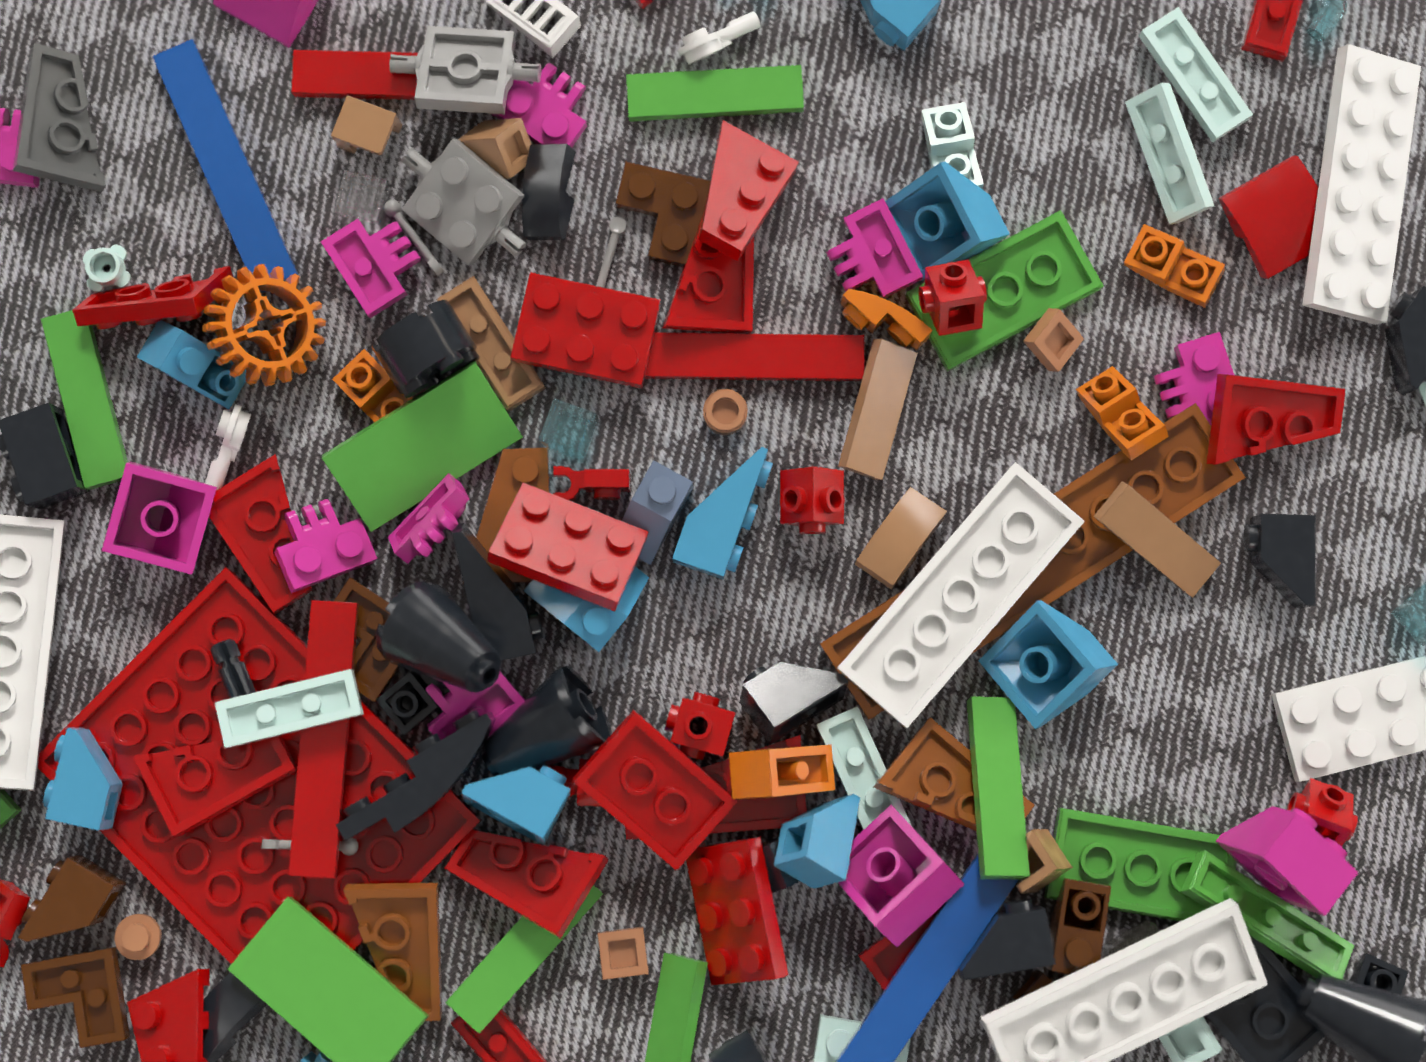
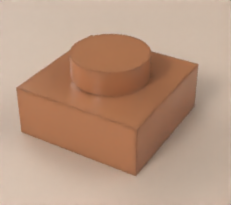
(1053, 339)
(623, 953)

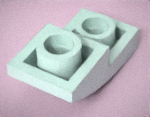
(951, 139)

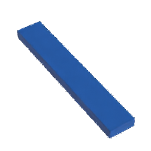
(222, 159)
(927, 969)

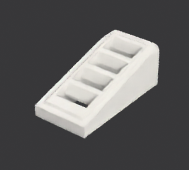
(557, 36)

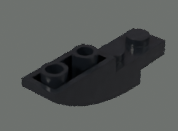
(437, 770)

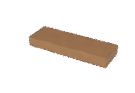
(494, 343)
(877, 409)
(1157, 539)

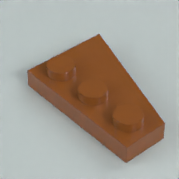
(514, 468)
(935, 775)
(403, 937)

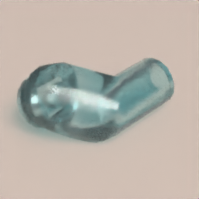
(1327, 18)

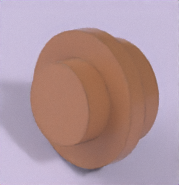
(138, 936)

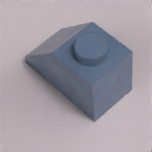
(657, 506)

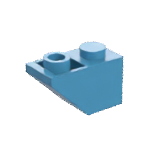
(191, 364)
(84, 785)
(819, 842)

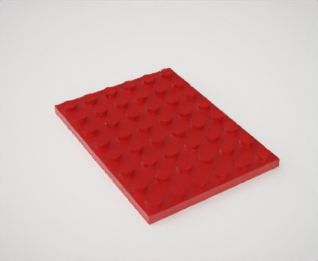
(219, 869)

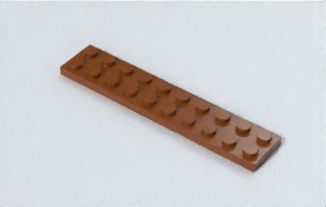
(1167, 475)

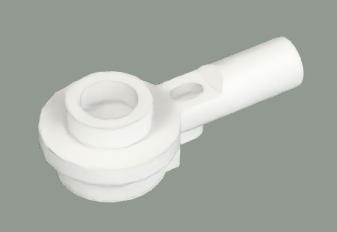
(701, 44)
(232, 429)

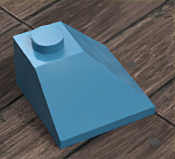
(946, 217)
(585, 618)
(1046, 663)
(521, 800)

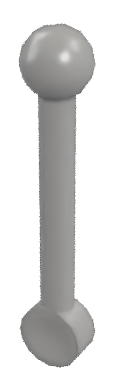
(393, 209)
(617, 228)
(347, 847)

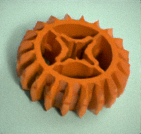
(258, 309)

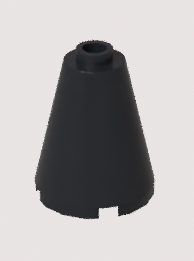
(437, 639)
(548, 726)
(1366, 1019)

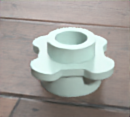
(96, 260)

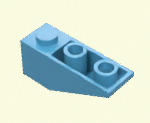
(715, 524)

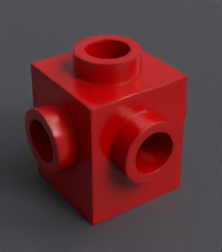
(953, 297)
(812, 498)
(717, 732)
(1329, 808)

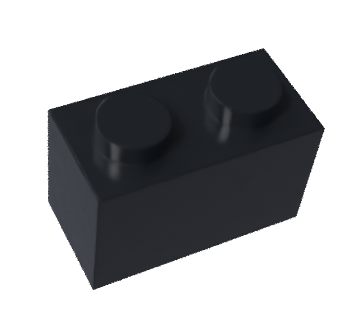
(41, 456)

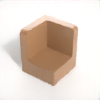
(364, 126)
(500, 144)
(1045, 861)

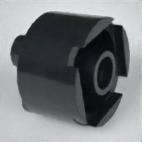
(425, 348)

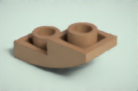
(900, 538)

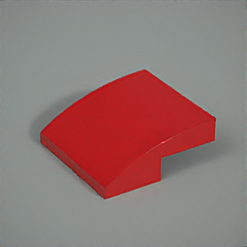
(1274, 215)

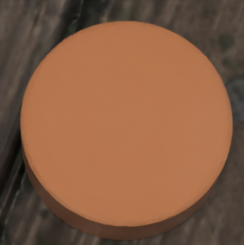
(725, 412)

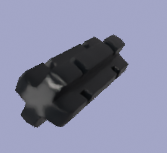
(233, 672)

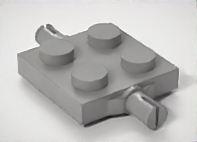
(465, 69)
(463, 202)

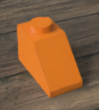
(781, 771)

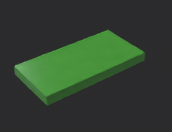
(1022, 280)
(419, 443)
(1136, 858)
(326, 989)

